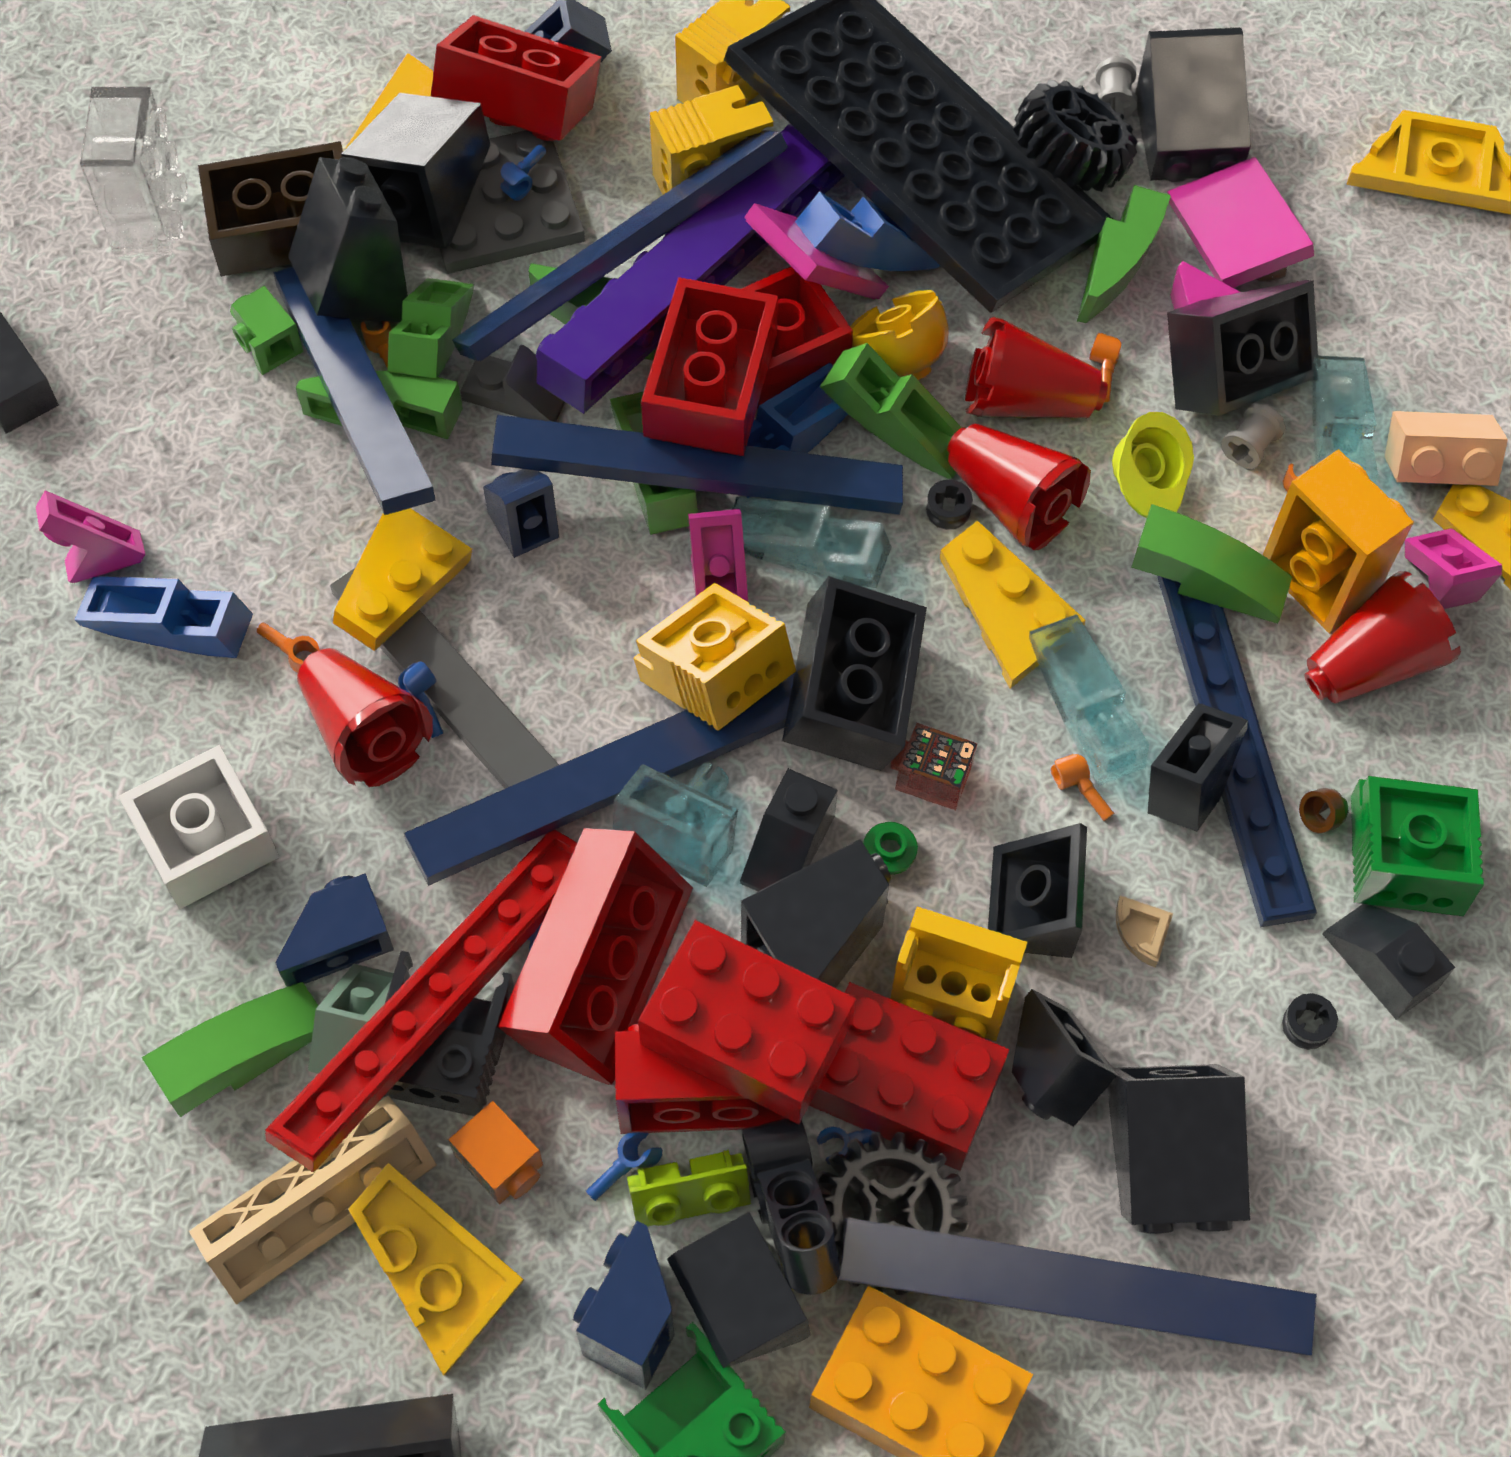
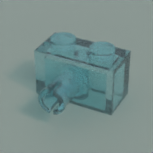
(680, 819)

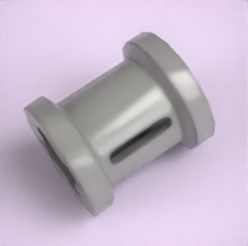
(1115, 82)
(1252, 437)

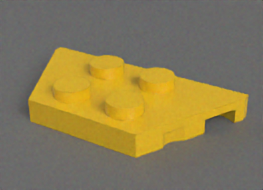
(1439, 162)

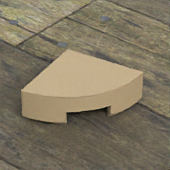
(1142, 928)

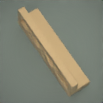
(315, 1204)

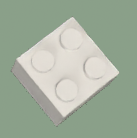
(199, 826)

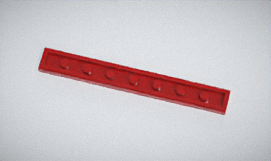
(421, 1008)

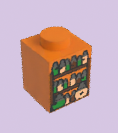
(497, 1154)

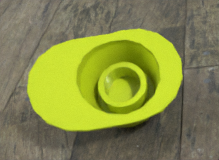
(1154, 463)

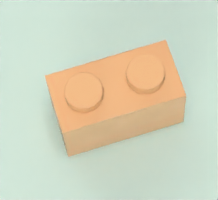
(1445, 448)

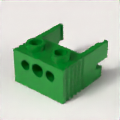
(1416, 845)
(698, 1413)

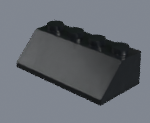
(376, 1430)

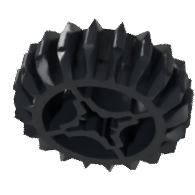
(1075, 135)
(869, 1192)

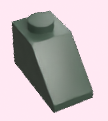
(346, 1011)

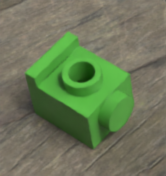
(265, 330)

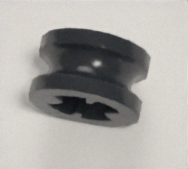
(963, 503)
(1323, 1010)

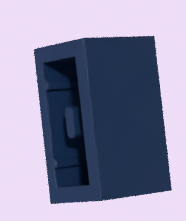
(630, 1316)

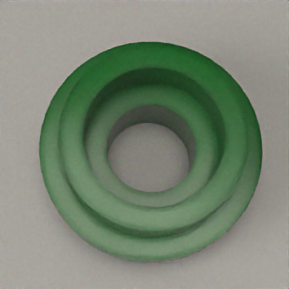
(895, 861)

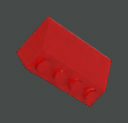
(596, 953)

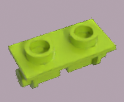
(715, 1186)

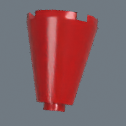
(1030, 378)
(1019, 481)
(1385, 641)
(363, 718)

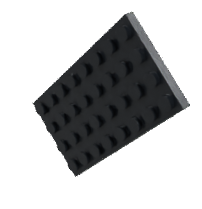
(919, 145)

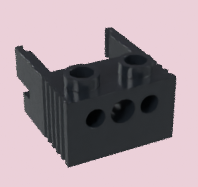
(461, 1061)

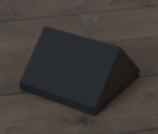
(1040, 890)
(739, 1293)

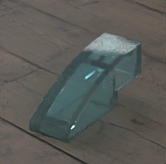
(1343, 411)
(813, 540)
(1089, 700)

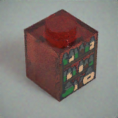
(934, 766)

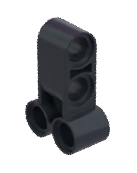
(792, 1204)

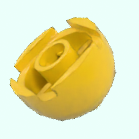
(907, 335)

